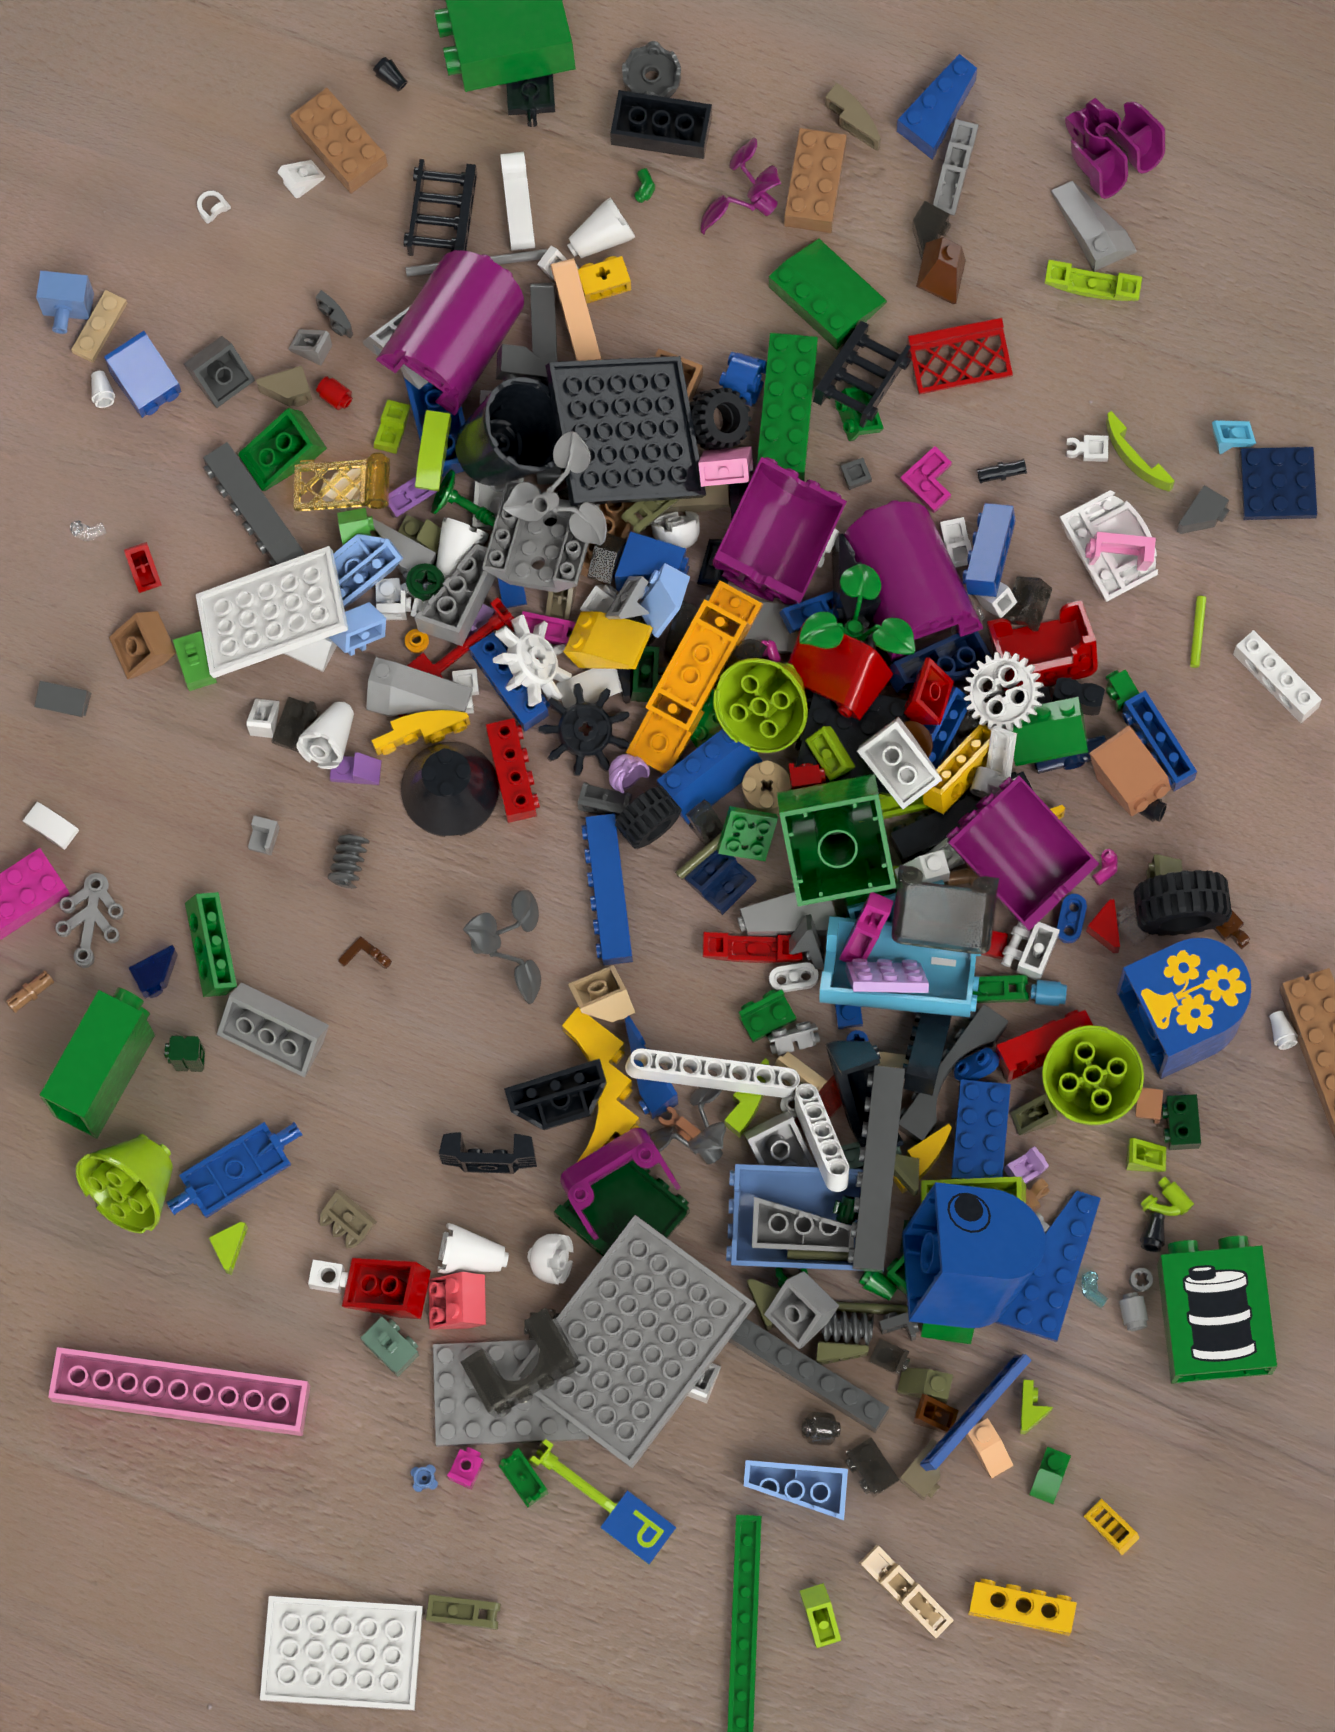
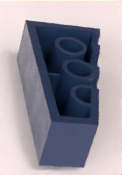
(953, 655)

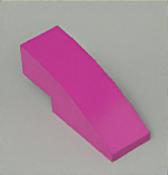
(867, 928)

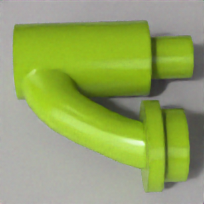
(1174, 1194)

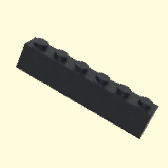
(930, 830)

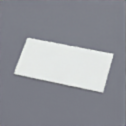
(593, 683)

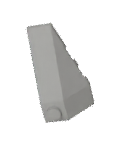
(1094, 229)
(405, 690)

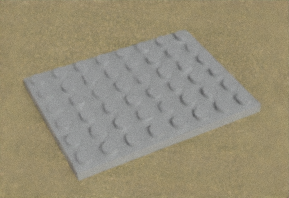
(644, 1339)

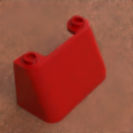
(1057, 649)
(845, 674)

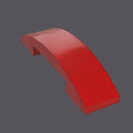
(748, 948)

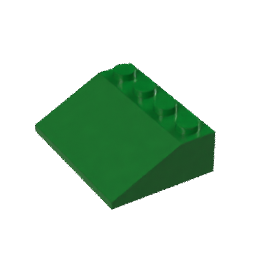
(825, 292)

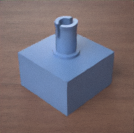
(64, 297)

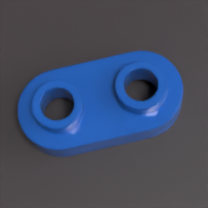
(1071, 919)
(977, 1065)

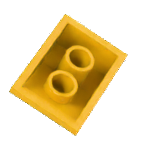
(606, 642)

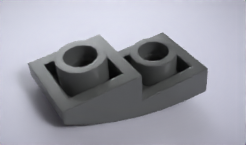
(338, 319)

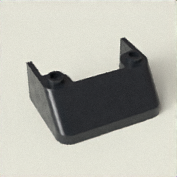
(850, 1068)

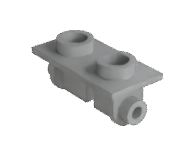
(802, 1034)

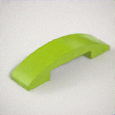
(1092, 284)
(1156, 476)

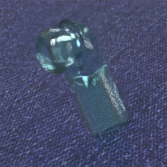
(1090, 1289)

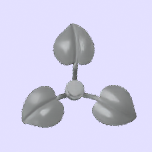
(531, 505)

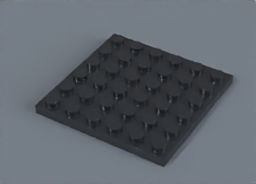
(634, 425)

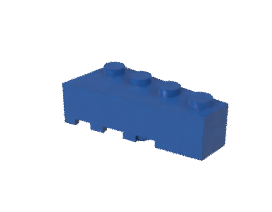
(937, 107)

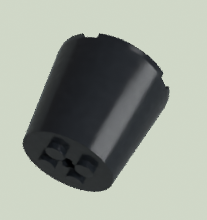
(509, 434)

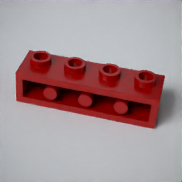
(511, 770)

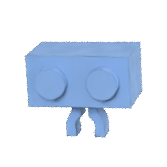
(364, 626)

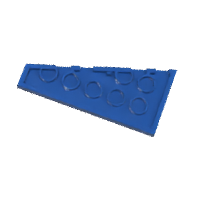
(1046, 1295)

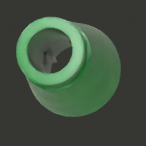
(877, 1284)

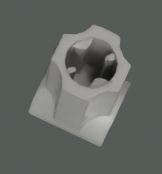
(986, 782)

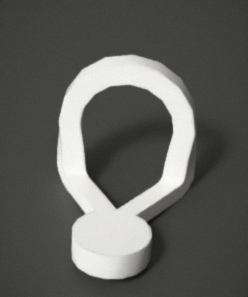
(223, 206)

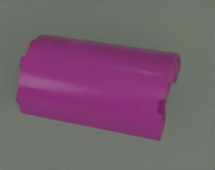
(455, 325)
(913, 570)

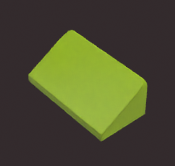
(830, 752)

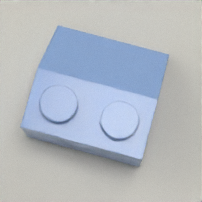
(663, 597)

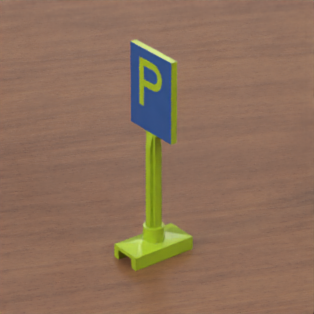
(628, 1521)

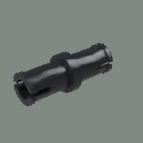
(1001, 471)

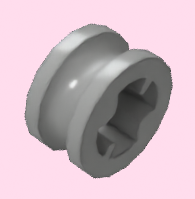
(1149, 1278)

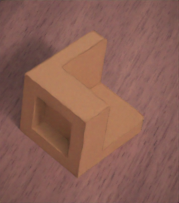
(1149, 1104)

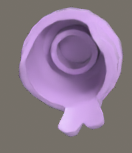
(626, 771)

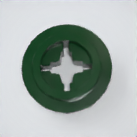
(417, 574)

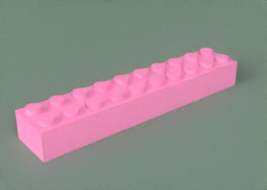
(179, 1391)

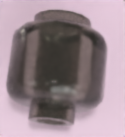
(820, 1428)

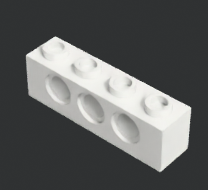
(1277, 676)

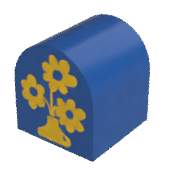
(1185, 1001)

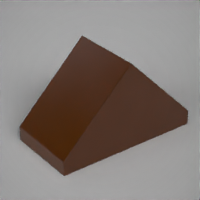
(935, 1414)

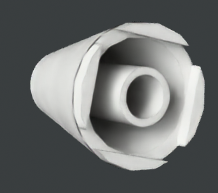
(600, 231)
(456, 543)
(327, 736)
(469, 1252)

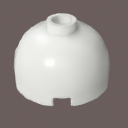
(676, 529)
(550, 1258)

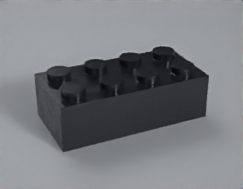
(661, 124)

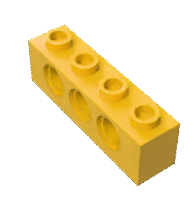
(959, 770)
(1008, 1613)

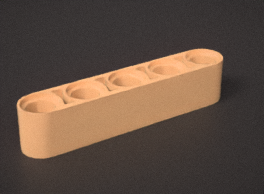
(575, 310)

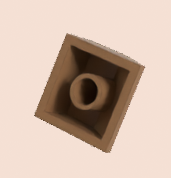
(142, 644)

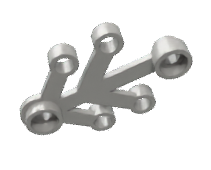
(90, 915)

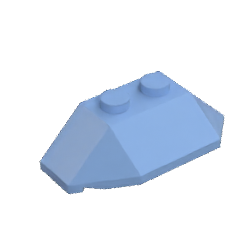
(363, 564)

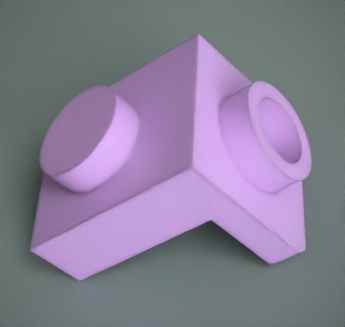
(1027, 1166)

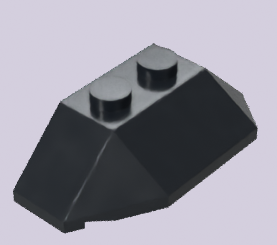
(558, 1096)

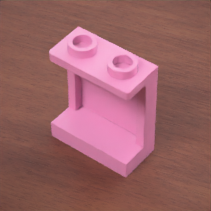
(725, 466)
(1122, 544)

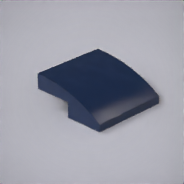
(720, 881)

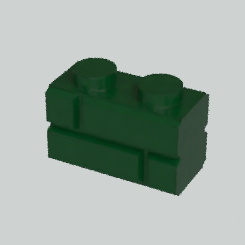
(185, 1053)

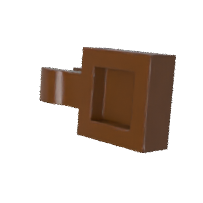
(1232, 930)

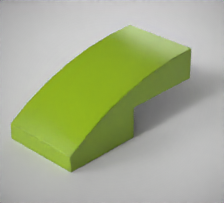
(392, 426)

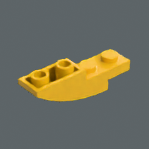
(428, 724)

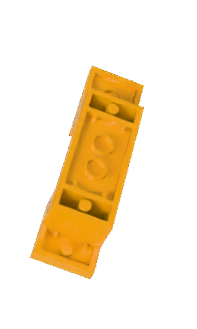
(692, 675)

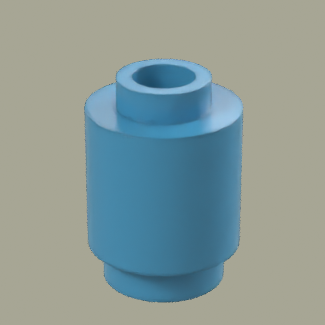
(1048, 993)

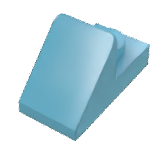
(1232, 434)

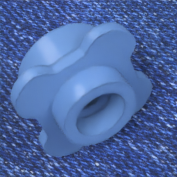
(427, 1471)

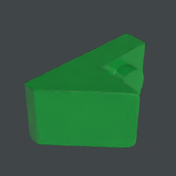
(1050, 1475)

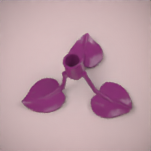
(757, 194)

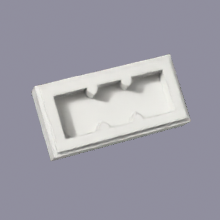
(1001, 751)

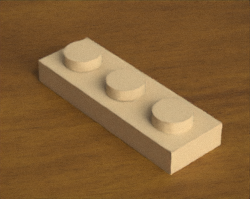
(99, 326)

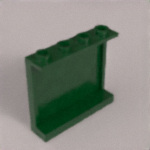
(617, 1200)

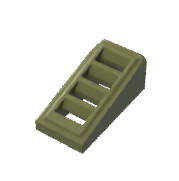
(835, 1352)

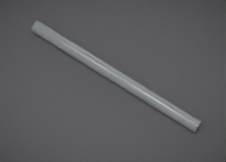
(499, 259)

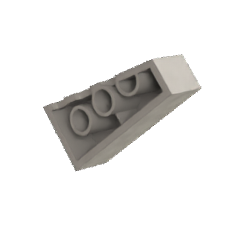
(458, 601)
(793, 1229)

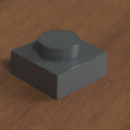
(856, 473)

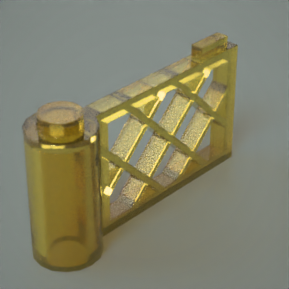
(373, 481)

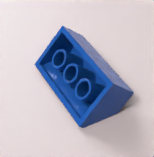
(708, 772)

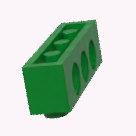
(210, 944)

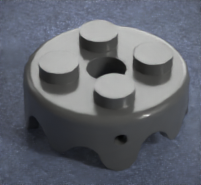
(652, 58)

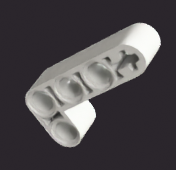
(517, 201)

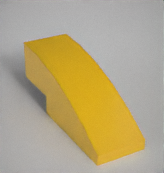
(927, 1152)

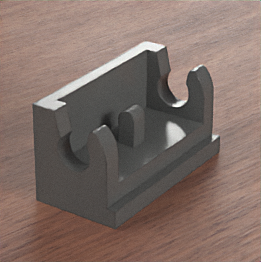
(62, 699)
(602, 801)

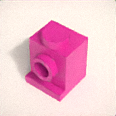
(466, 1477)

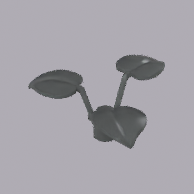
(486, 940)
(709, 1141)

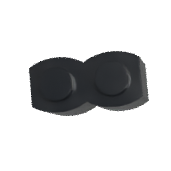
(1089, 694)

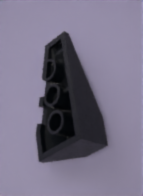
(843, 605)

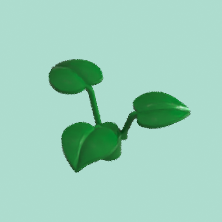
(824, 632)

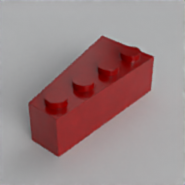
(1030, 1049)

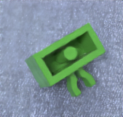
(354, 523)
(193, 661)

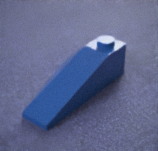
(654, 1095)

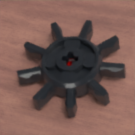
(575, 741)

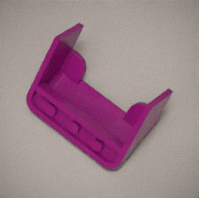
(579, 1177)

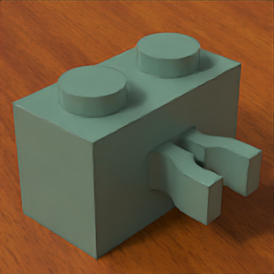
(390, 1346)

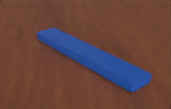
(975, 1412)

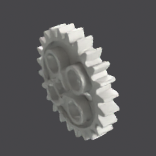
(995, 671)

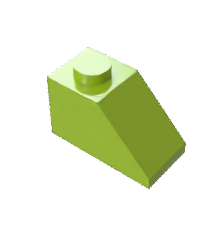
(820, 1615)

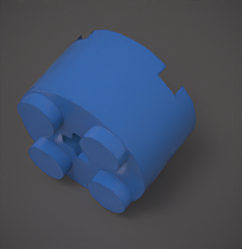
(744, 376)

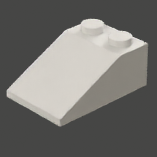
(899, 763)

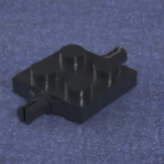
(531, 97)

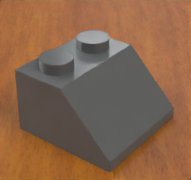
(219, 371)

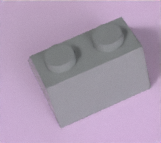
(801, 1309)

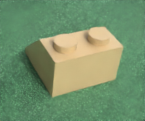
(602, 995)

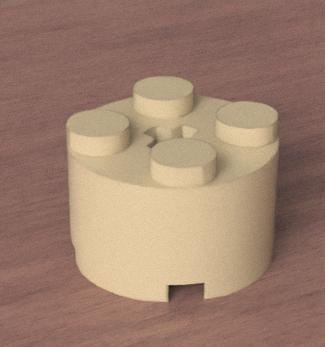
(764, 775)

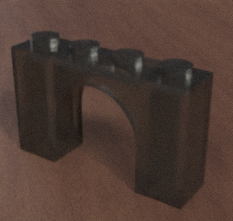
(555, 1360)

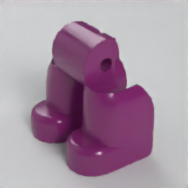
(1100, 158)

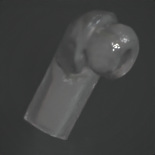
(85, 532)

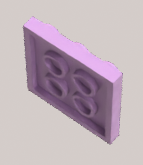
(886, 976)

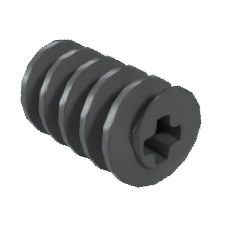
(346, 860)
(849, 1328)

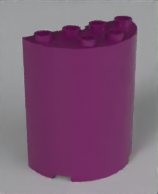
(778, 533)
(1023, 846)

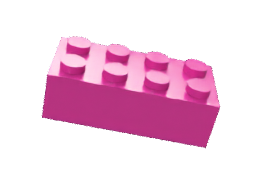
(28, 891)

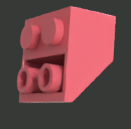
(457, 1301)

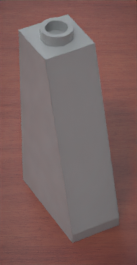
(783, 916)

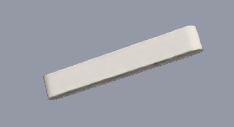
(722, 1067)

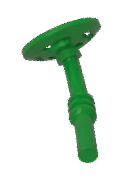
(449, 494)

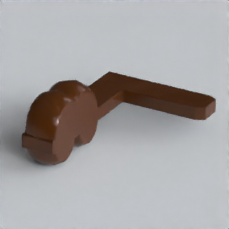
(374, 952)

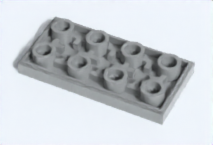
(771, 626)

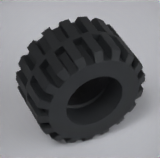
(733, 413)
(648, 817)

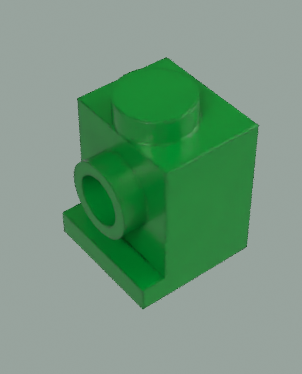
(1120, 688)

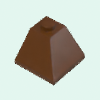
(942, 269)

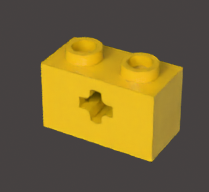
(615, 282)

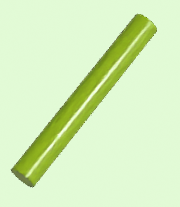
(1198, 632)

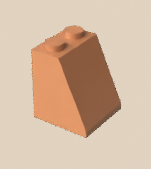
(1129, 771)

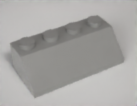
(272, 1029)

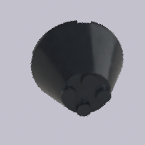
(449, 789)

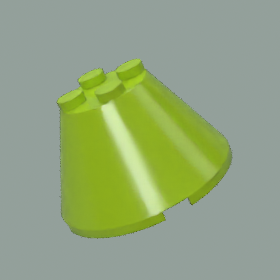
(761, 704)
(1093, 1075)
(128, 1182)

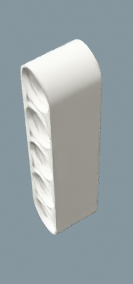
(821, 1137)

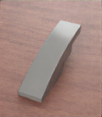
(955, 166)

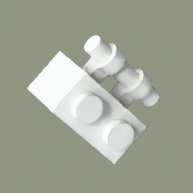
(1037, 951)

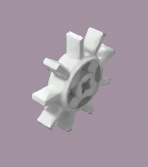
(531, 660)

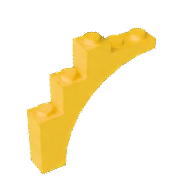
(599, 1043)

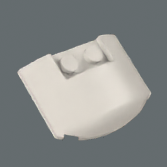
(1112, 572)

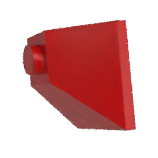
(929, 695)

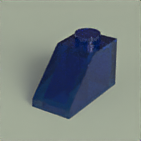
(154, 972)

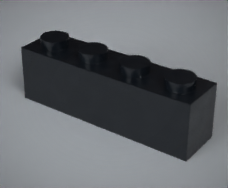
(926, 1052)

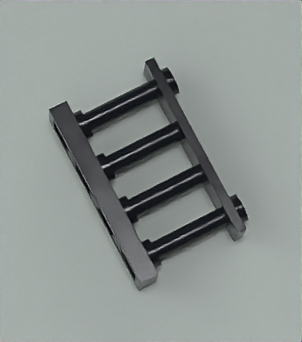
(463, 201)
(849, 355)

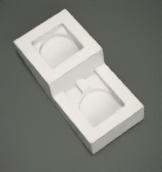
(956, 540)
(51, 825)

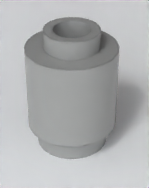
(1133, 1311)

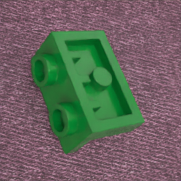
(851, 418)
(766, 1015)

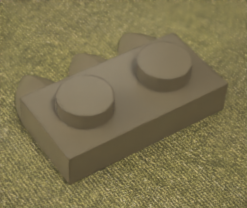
(347, 1218)

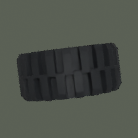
(1182, 902)

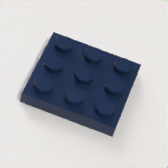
(1278, 483)

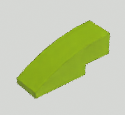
(432, 450)
(746, 1109)

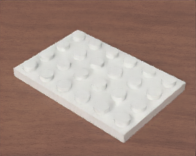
(271, 612)
(341, 1653)

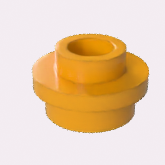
(419, 647)

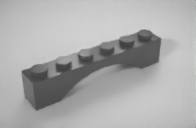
(520, 362)
(981, 1033)

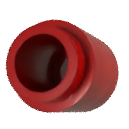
(334, 393)

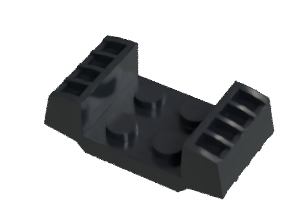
(476, 1161)

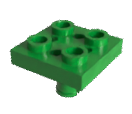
(749, 827)

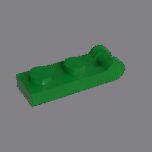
(996, 989)

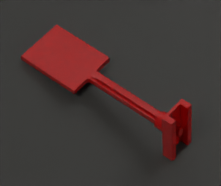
(495, 622)

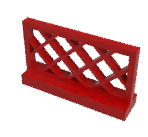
(957, 335)

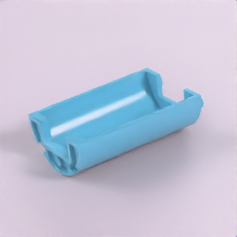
(949, 986)

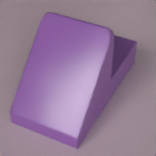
(358, 770)

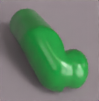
(646, 188)

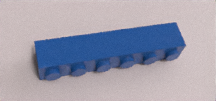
(608, 889)

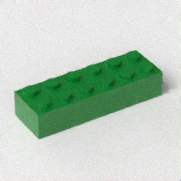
(788, 400)

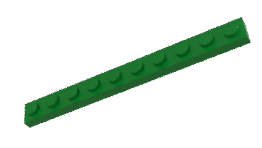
(744, 1623)

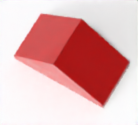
(142, 567)
(1105, 927)

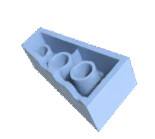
(804, 1485)

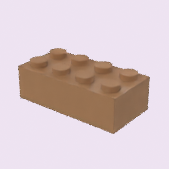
(338, 140)
(815, 180)

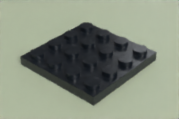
(851, 731)

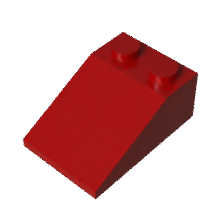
(387, 1287)

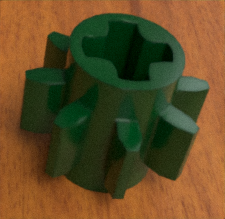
(845, 1210)

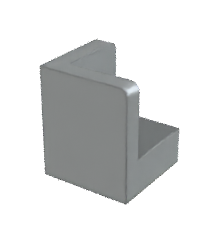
(263, 835)

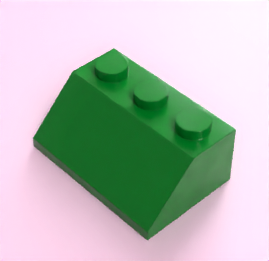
(1052, 733)

